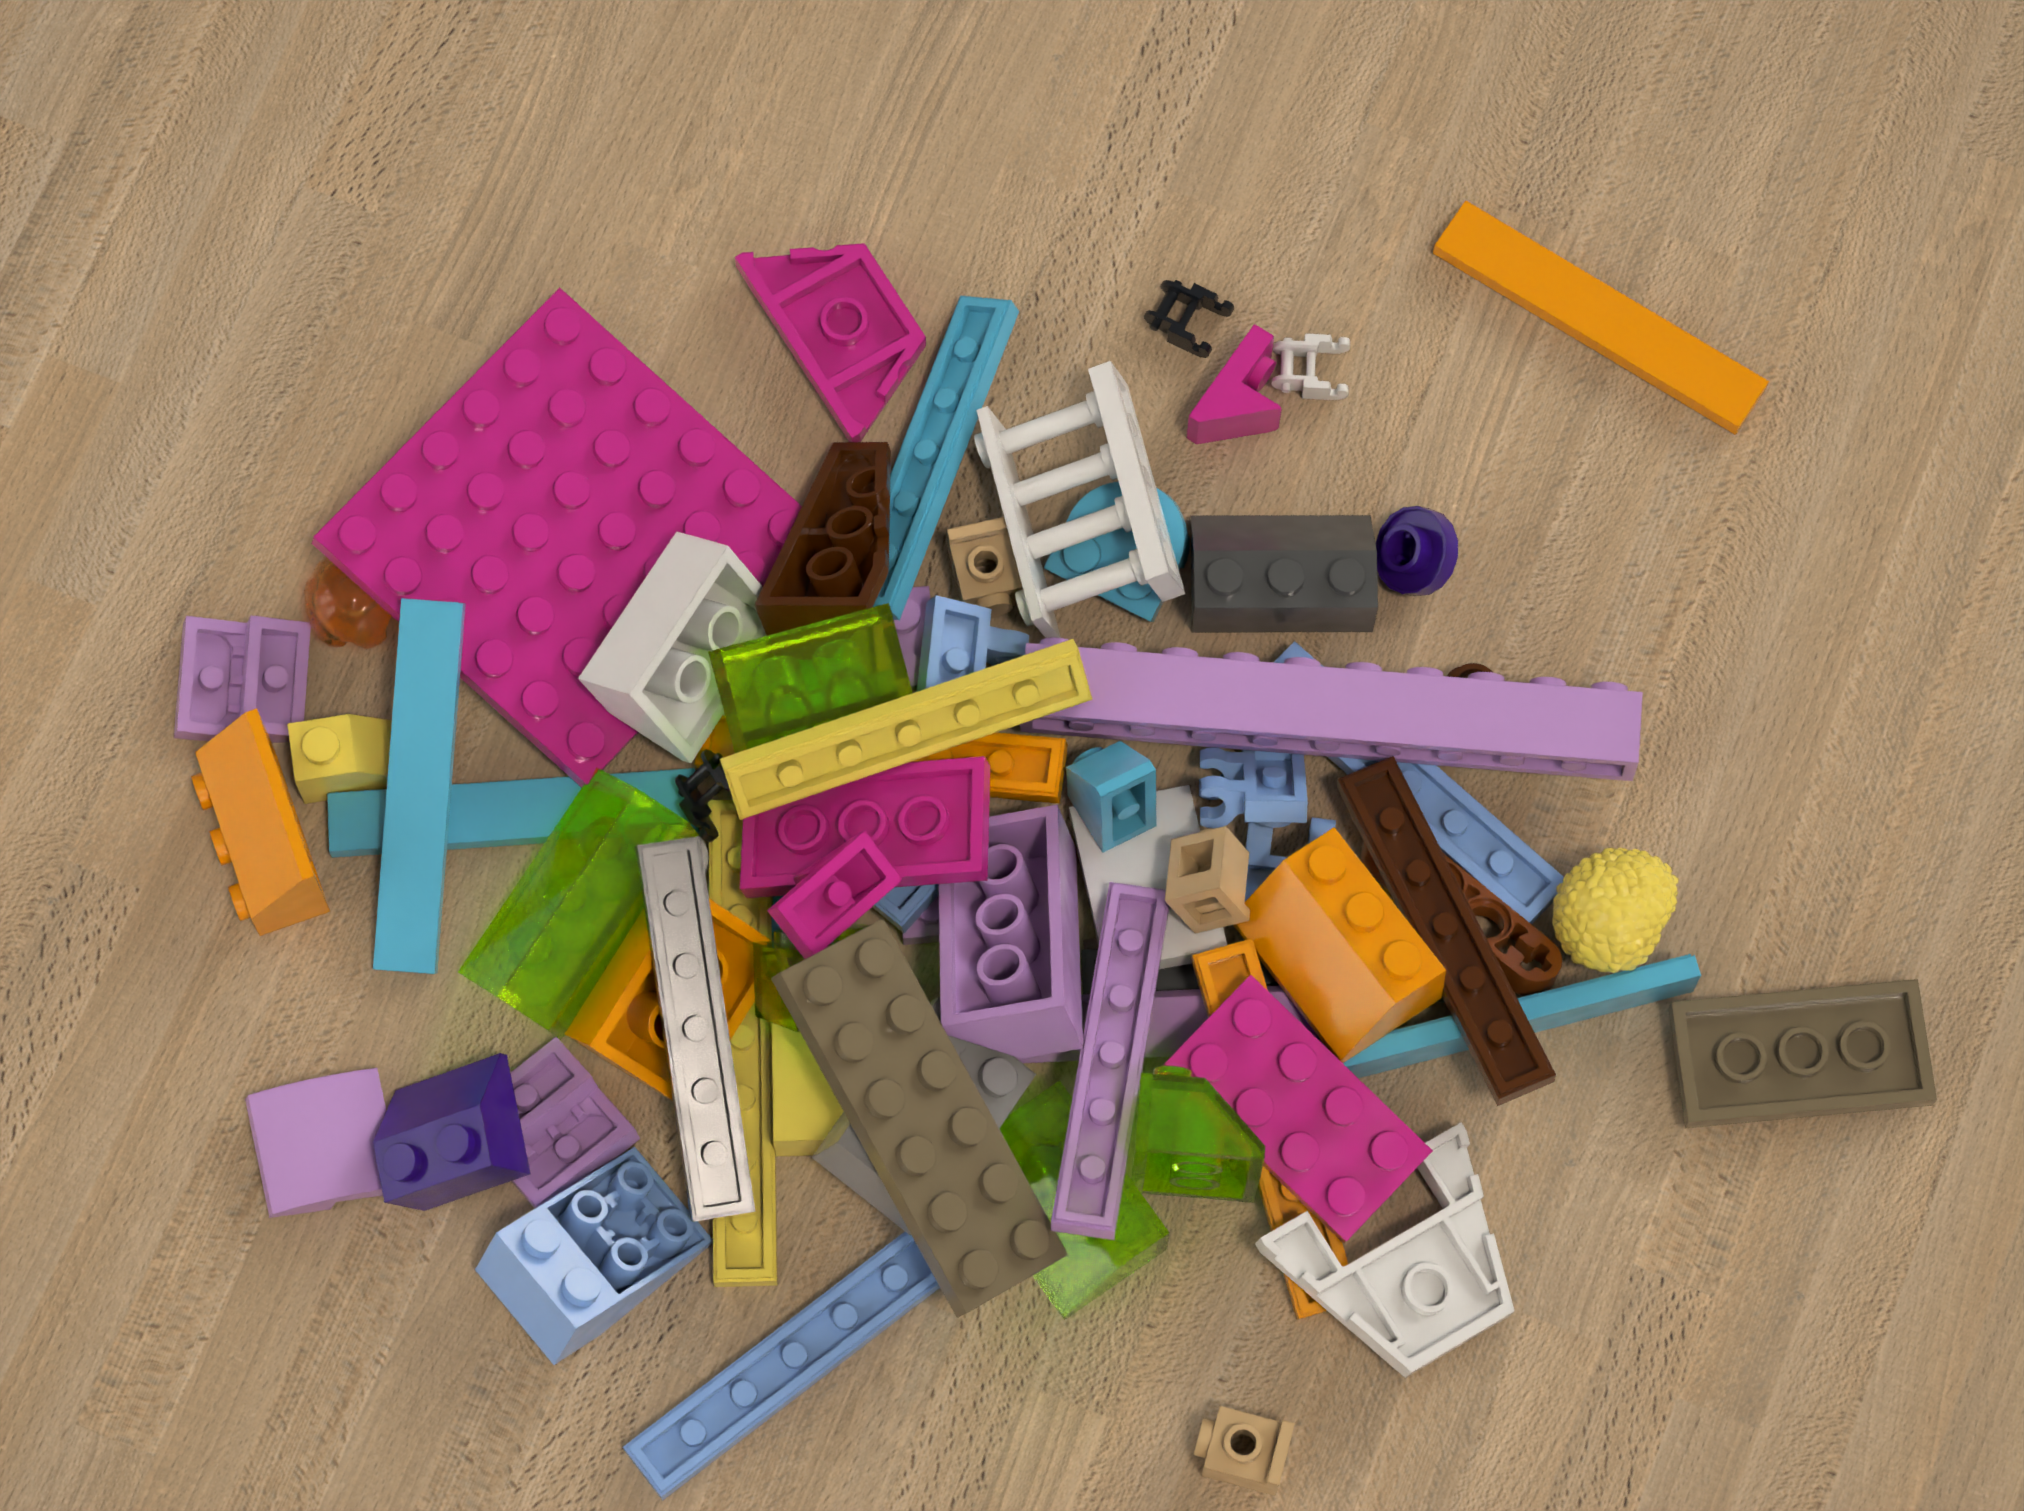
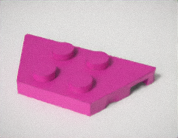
(839, 325)

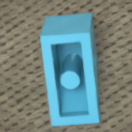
(1113, 793)

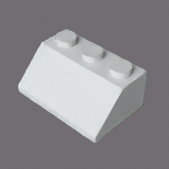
(656, 657)

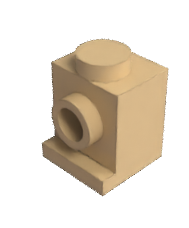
(980, 546)
(1208, 879)
(1259, 1469)

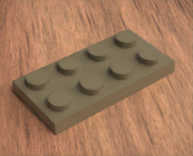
(1802, 1053)

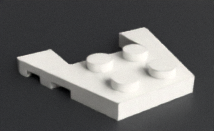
(1421, 1287)

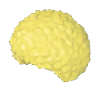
(1614, 908)

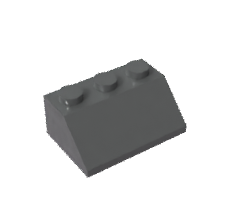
(1283, 573)

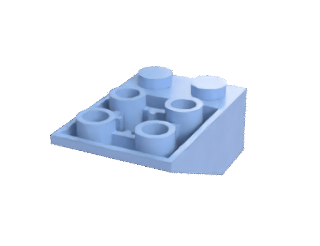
(591, 1254)

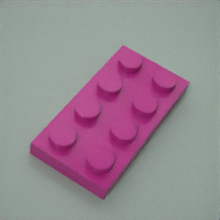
(920, 815)
(1317, 1120)

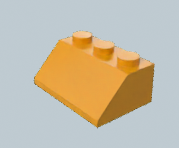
(258, 827)
(1340, 947)
(622, 1010)

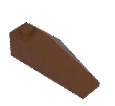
(837, 543)

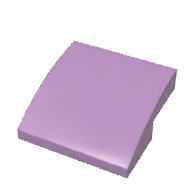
(238, 669)
(564, 1123)
(318, 1141)

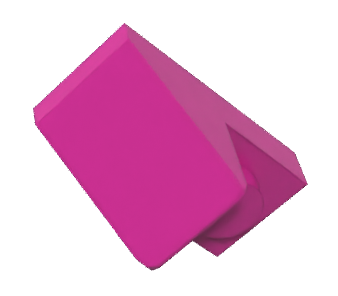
(1233, 400)
(834, 894)

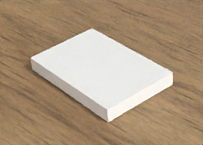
(1145, 863)

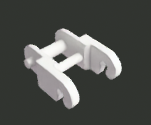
(1309, 384)

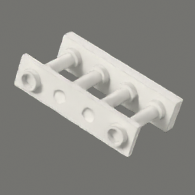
(1134, 511)

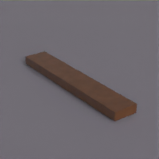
(1439, 912)

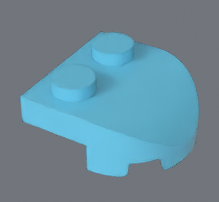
(1115, 547)

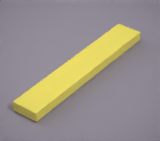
(906, 729)

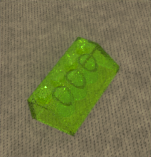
(572, 904)

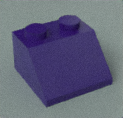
(451, 1136)

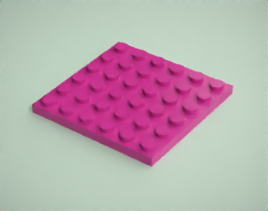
(544, 513)

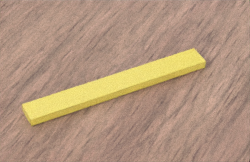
(746, 1242)

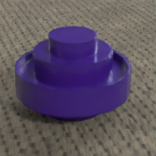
(1416, 551)

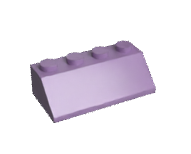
(1015, 941)

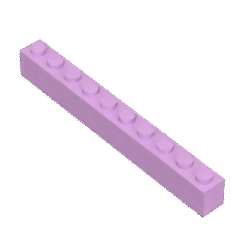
(1353, 712)

